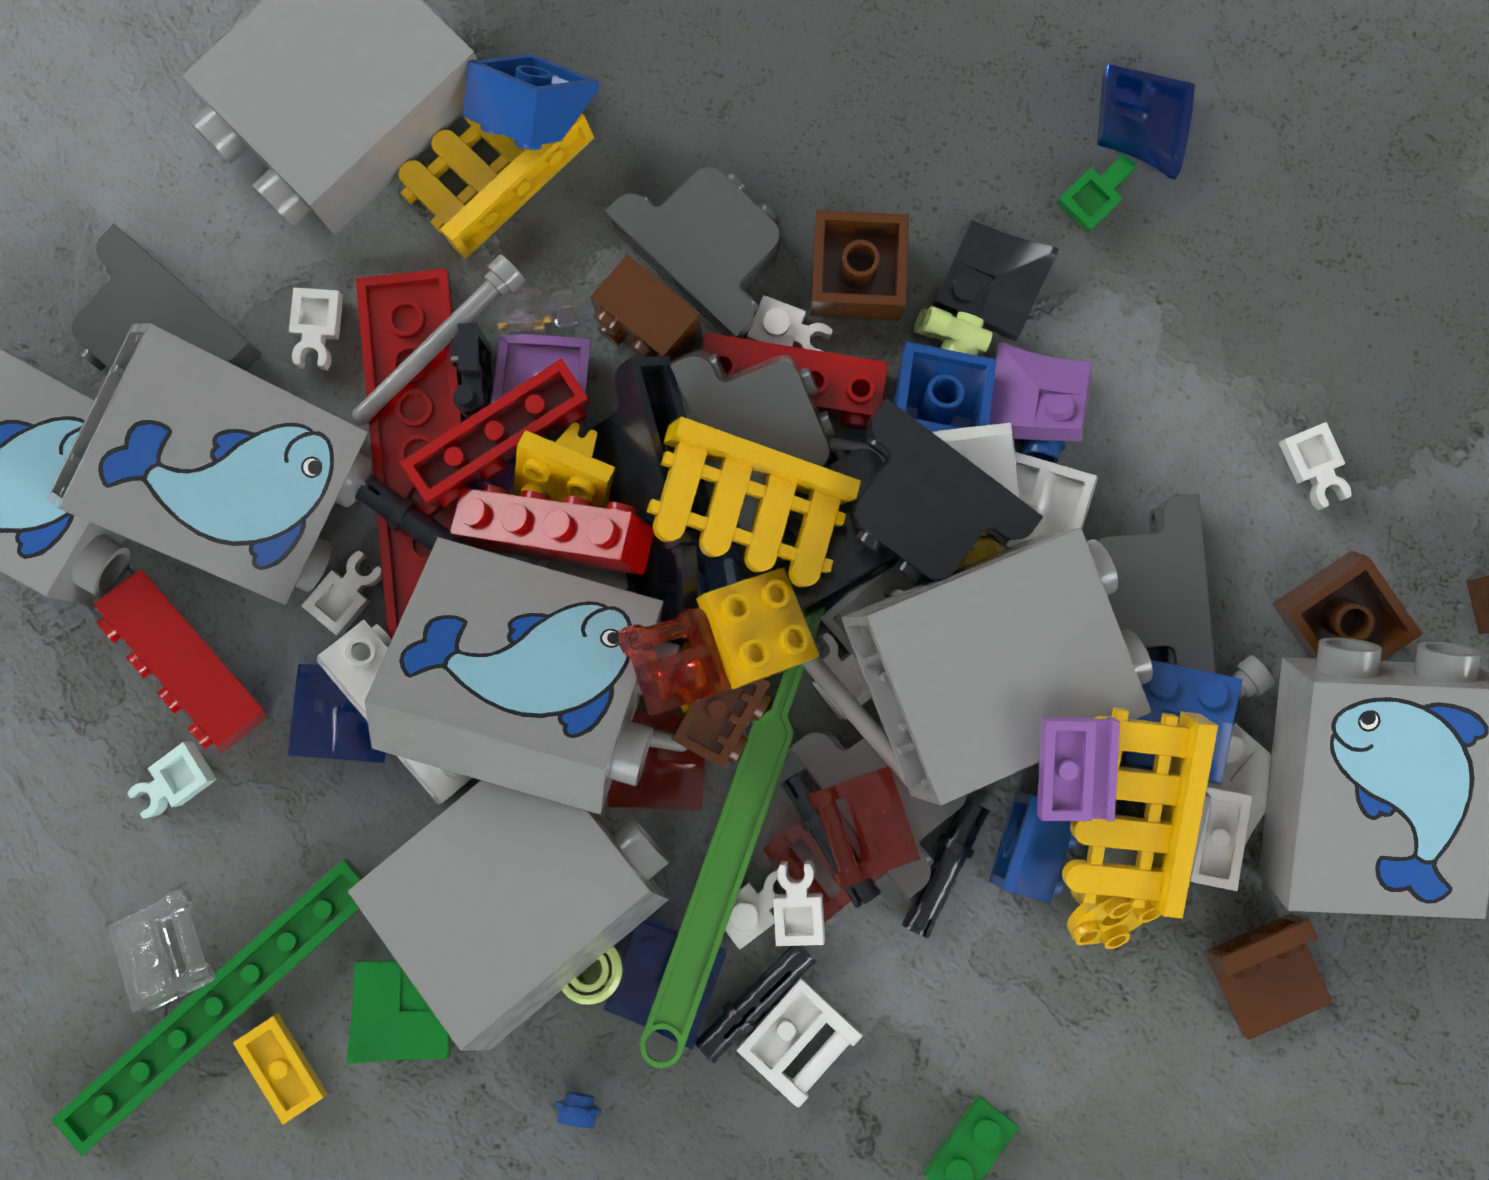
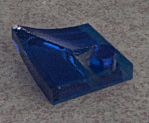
(1146, 117)
(327, 722)
(643, 972)

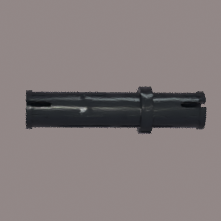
(403, 513)
(797, 789)
(949, 859)
(754, 1002)

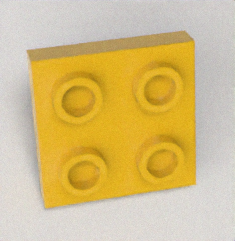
(562, 467)
(758, 627)

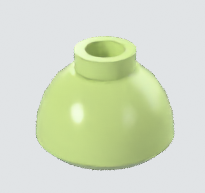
(598, 980)

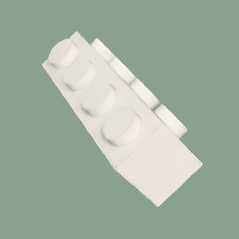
(353, 667)

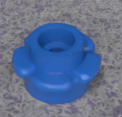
(1043, 449)
(577, 1110)

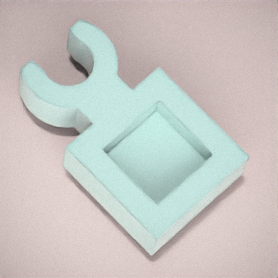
(177, 779)

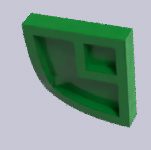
(391, 1017)

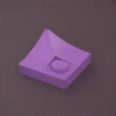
(527, 355)
(1040, 395)

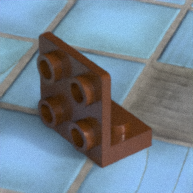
(716, 723)
(1269, 975)

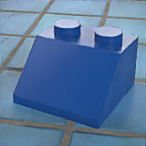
(526, 98)
(944, 387)
(1192, 691)
(1031, 852)

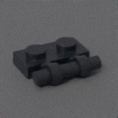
(474, 361)

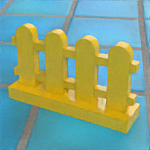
(492, 190)
(732, 481)
(1172, 837)

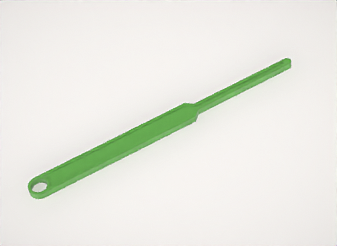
(724, 867)

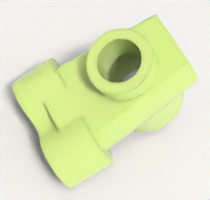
(958, 333)

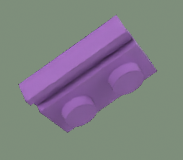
(1078, 768)

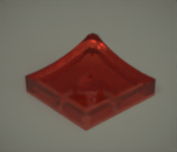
(668, 777)

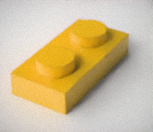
(280, 1068)

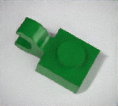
(1095, 195)

